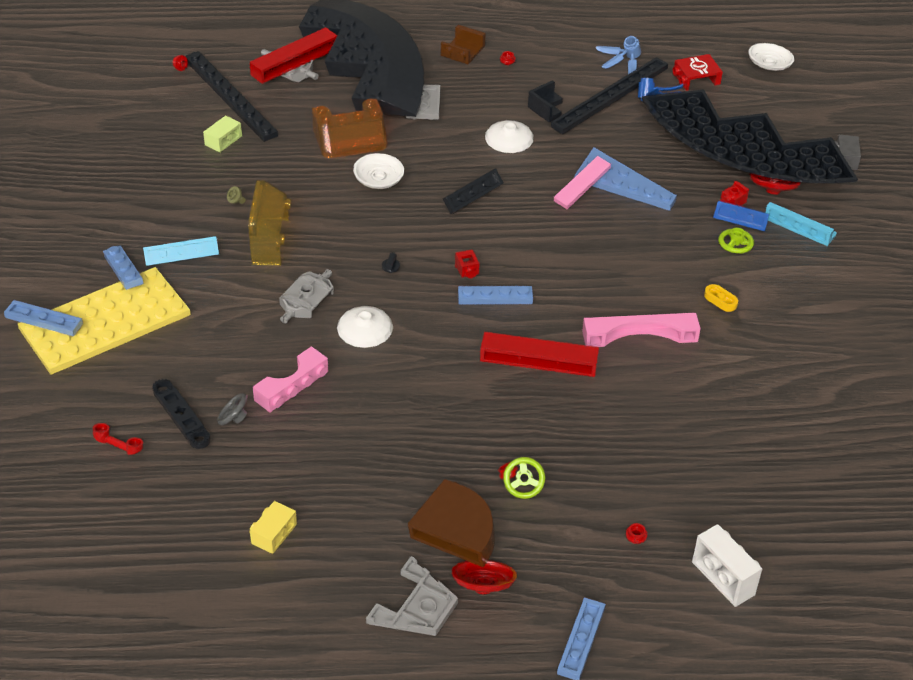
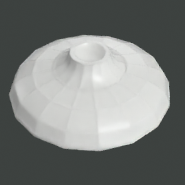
(771, 56)
(509, 136)
(378, 170)
(365, 326)

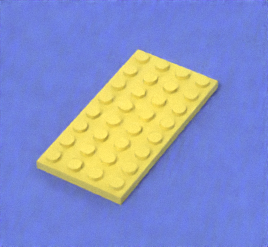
(109, 320)

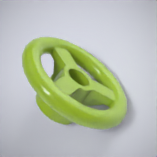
(737, 237)
(523, 470)

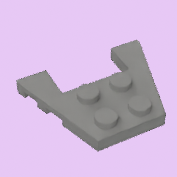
(423, 610)

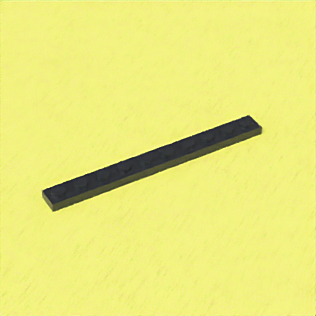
(231, 96)
(608, 96)

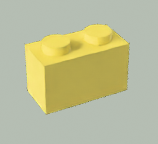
(273, 527)

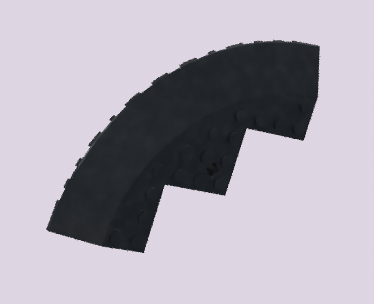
(370, 48)
(747, 141)

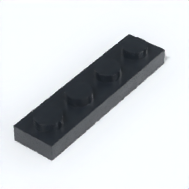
(473, 191)

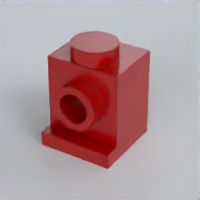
(735, 194)
(467, 268)

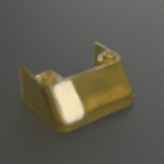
(265, 223)

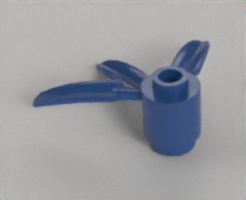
(647, 87)

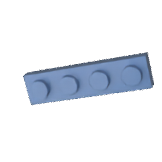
(123, 267)
(495, 295)
(43, 318)
(581, 639)

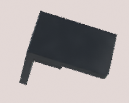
(544, 101)

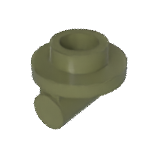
(235, 195)

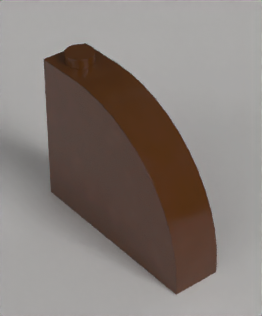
(455, 523)

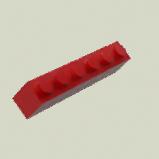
(292, 55)
(539, 354)

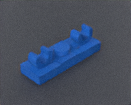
(741, 215)

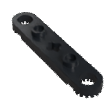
(188, 422)

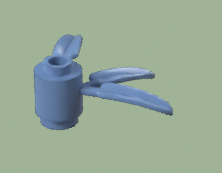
(631, 49)

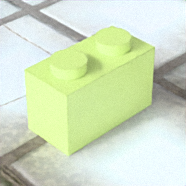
(222, 133)

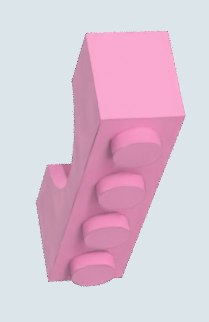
(273, 392)

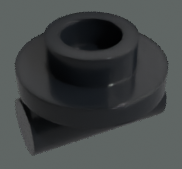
(391, 264)

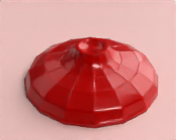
(773, 185)
(486, 579)

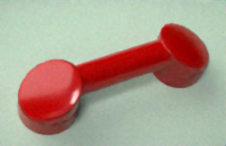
(102, 434)

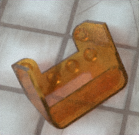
(350, 132)

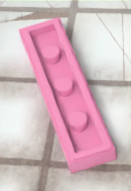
(582, 182)

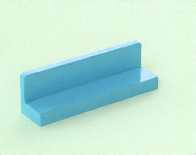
(800, 224)
(181, 251)

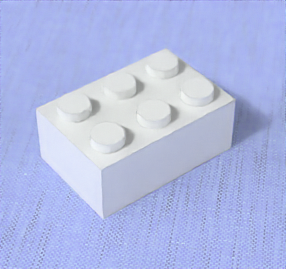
(726, 565)

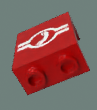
(695, 68)

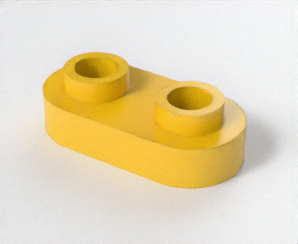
(721, 298)

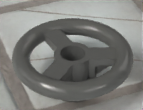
(233, 410)

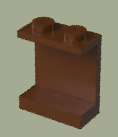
(465, 45)

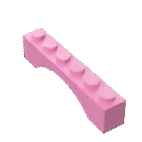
(678, 327)

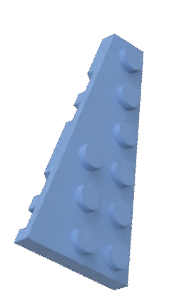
(628, 183)

